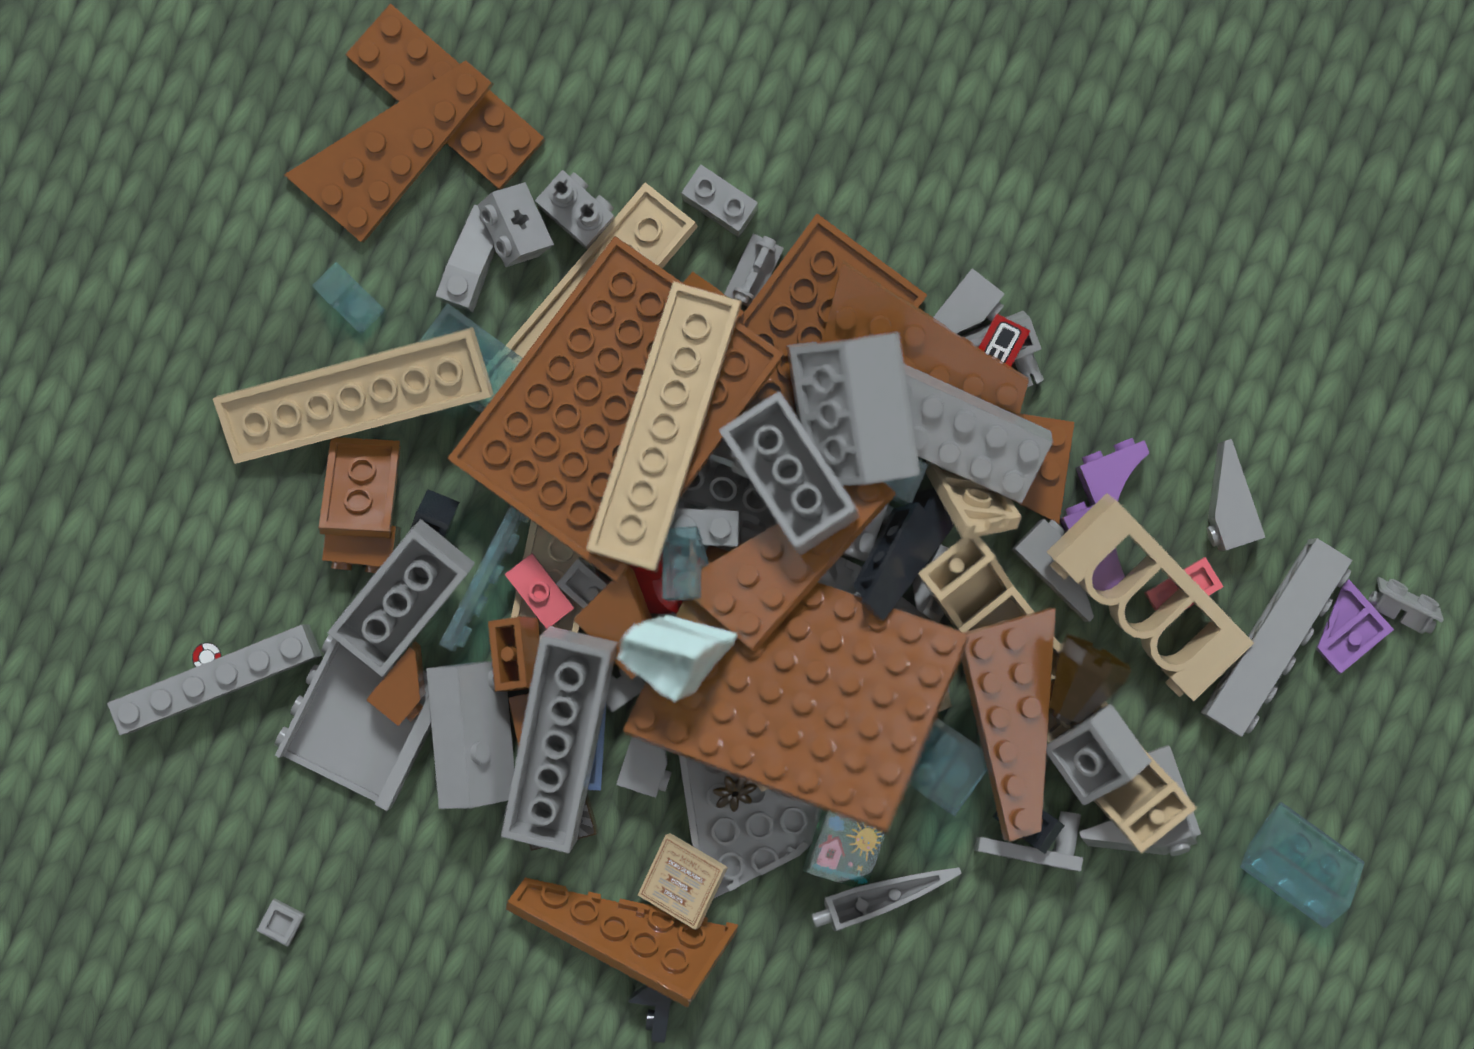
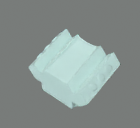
(674, 653)

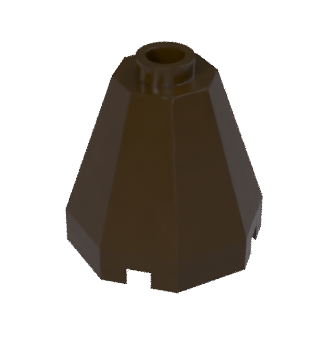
(1084, 679)

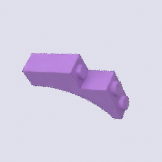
(1103, 476)

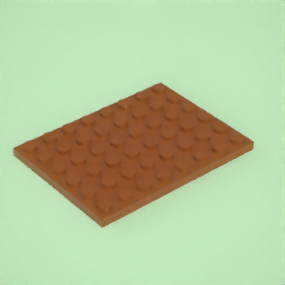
(566, 405)
(820, 709)

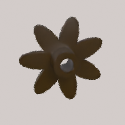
(734, 792)

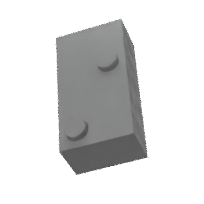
(789, 473)
(401, 597)
(470, 736)

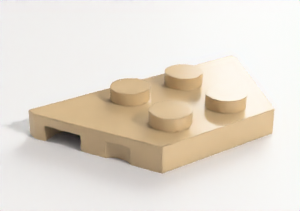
(972, 506)

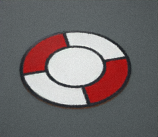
(205, 653)

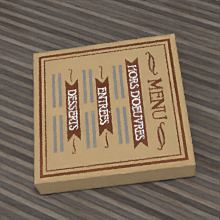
(682, 881)

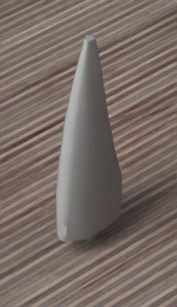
(878, 898)

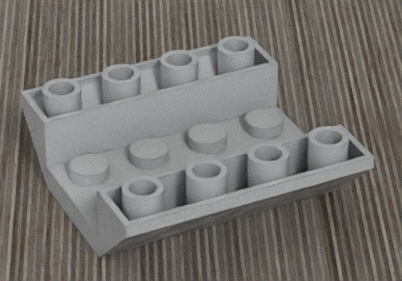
(856, 407)

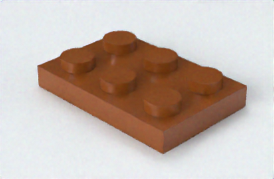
(360, 487)

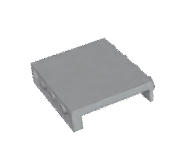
(346, 735)

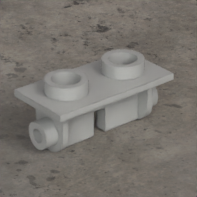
(753, 269)
(1418, 610)

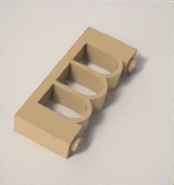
(1202, 657)

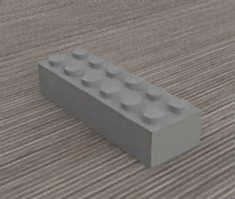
(974, 436)
(559, 739)

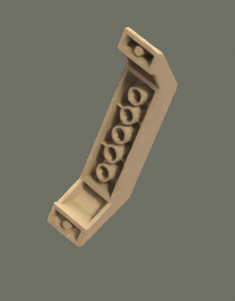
(979, 594)

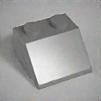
(1098, 755)

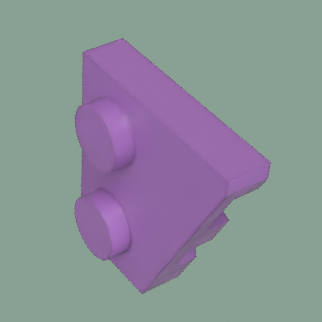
(1351, 629)

